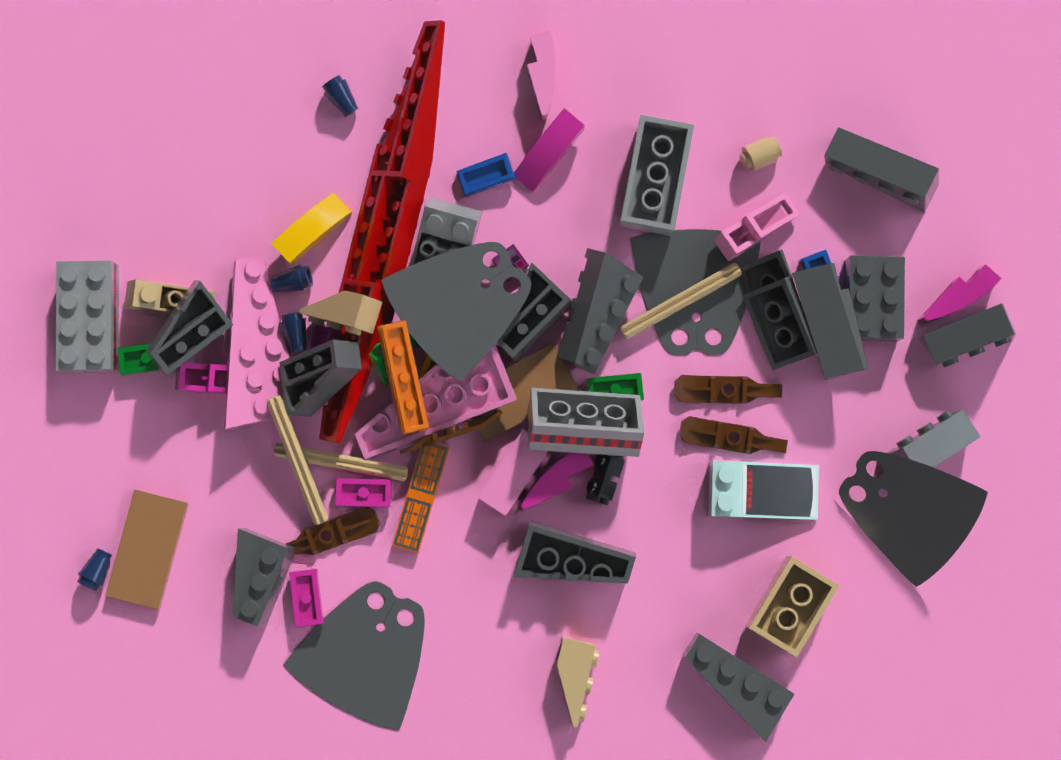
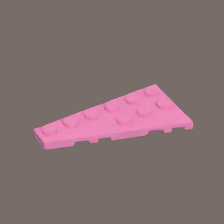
(254, 346)
(445, 404)

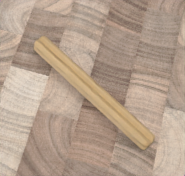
(680, 301)
(297, 460)
(348, 463)

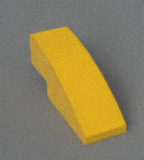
(311, 228)

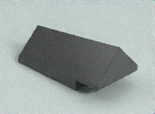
(777, 310)
(831, 321)

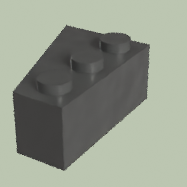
(258, 575)

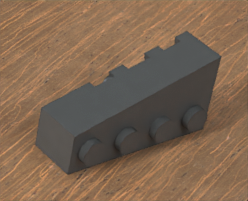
(598, 309)

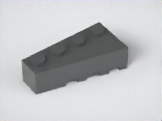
(883, 169)
(568, 556)
(746, 690)

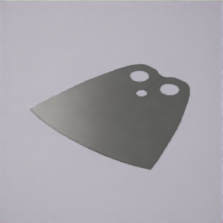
(675, 265)
(449, 308)
(920, 518)
(357, 664)

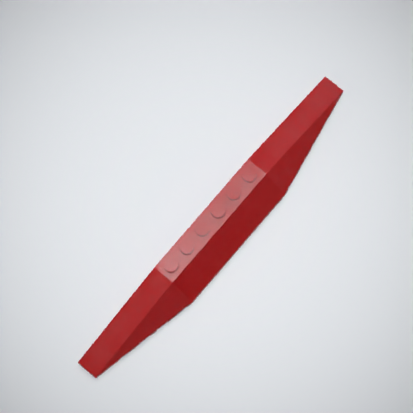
(390, 210)

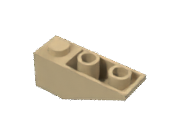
(154, 296)
(345, 309)
(574, 668)

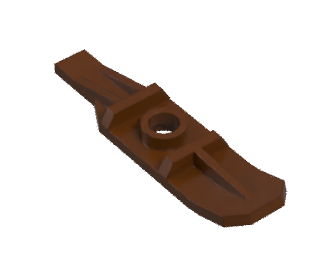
(710, 389)
(453, 432)
(716, 435)
(343, 530)

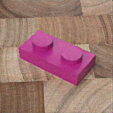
(363, 492)
(306, 597)

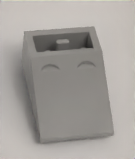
(445, 229)

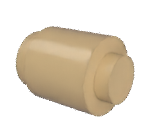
(760, 153)

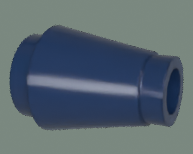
(340, 95)
(293, 279)
(294, 330)
(95, 570)

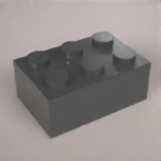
(877, 295)

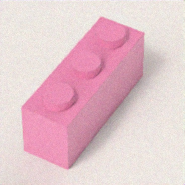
(514, 475)

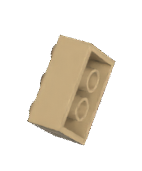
(792, 605)

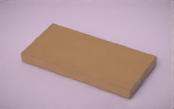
(536, 371)
(147, 549)

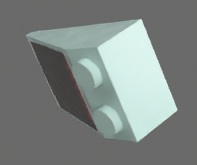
(763, 490)

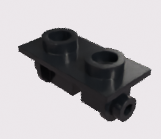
(599, 486)

